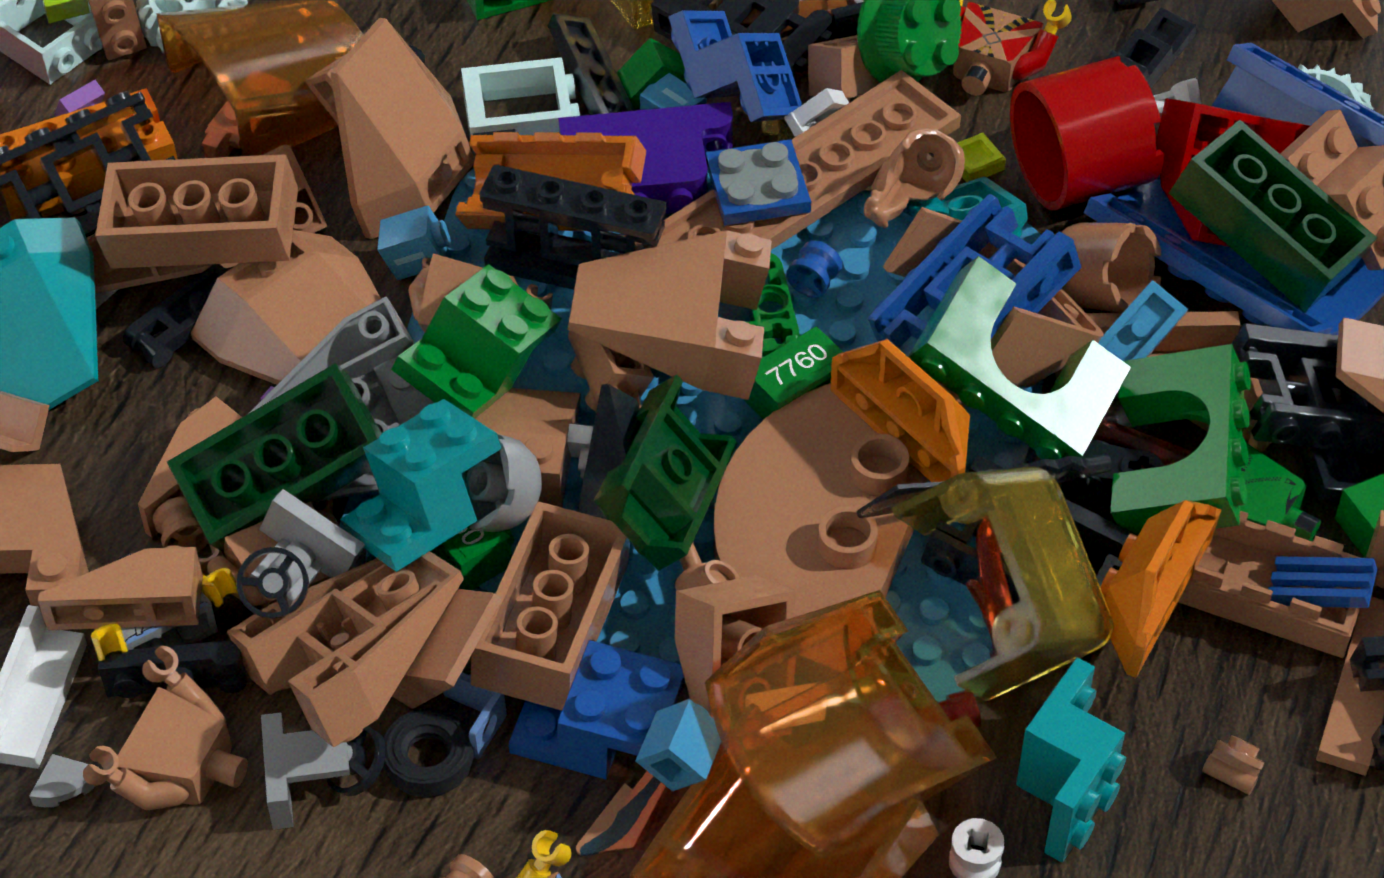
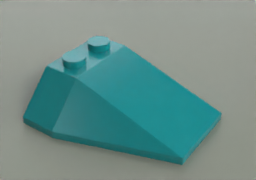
(47, 310)

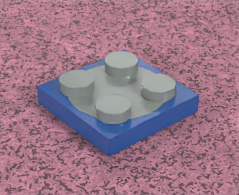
(758, 182)

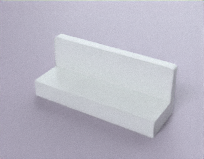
(35, 687)

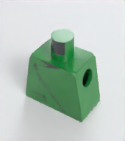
(1275, 495)

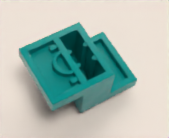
(420, 484)
(1071, 761)

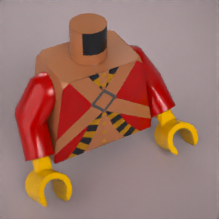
(1003, 47)

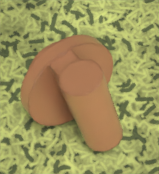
(1235, 764)

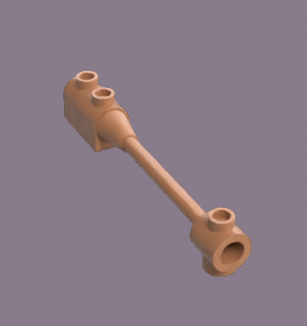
(606, 366)

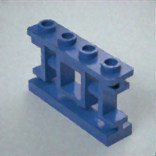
(1048, 262)

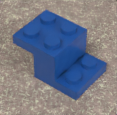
(735, 65)
(603, 713)

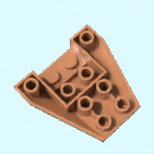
(395, 130)
(277, 312)

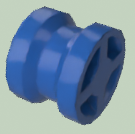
(814, 269)

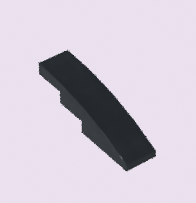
(1157, 44)

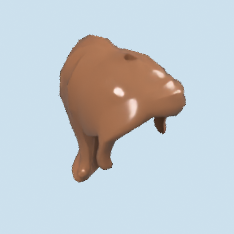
(914, 174)

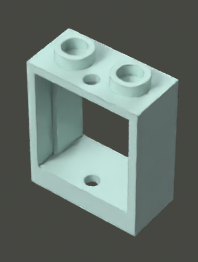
(56, 57)
(515, 81)

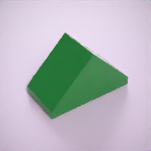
(647, 67)

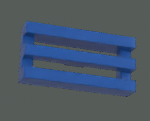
(1324, 575)

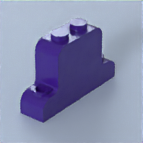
(673, 142)

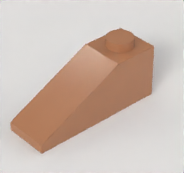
(838, 67)
(194, 429)
(135, 591)

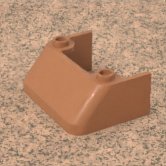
(1027, 343)

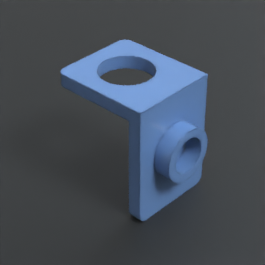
(490, 705)

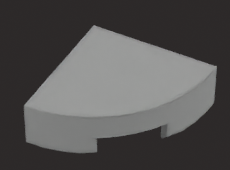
(59, 782)

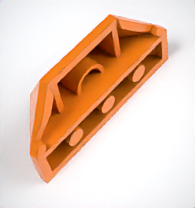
(904, 403)
(1155, 576)

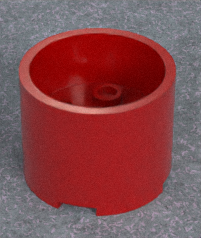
(1085, 132)

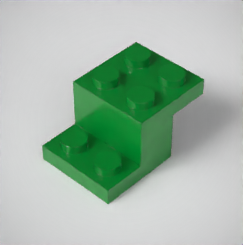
(477, 342)

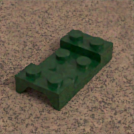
(665, 479)

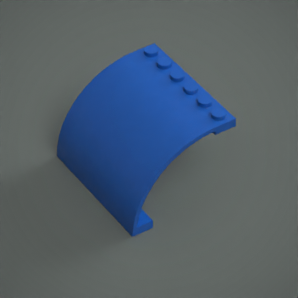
(1277, 91)

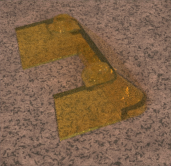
(1059, 595)

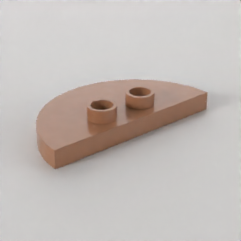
(795, 499)

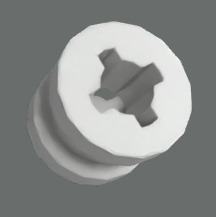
(972, 862)

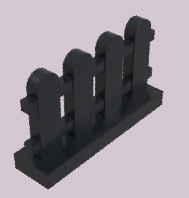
(774, 19)

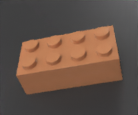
(197, 211)
(551, 605)

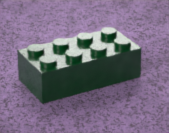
(1272, 215)
(297, 442)

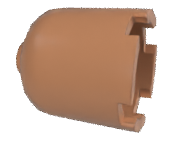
(1114, 264)

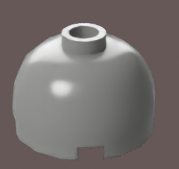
(504, 486)

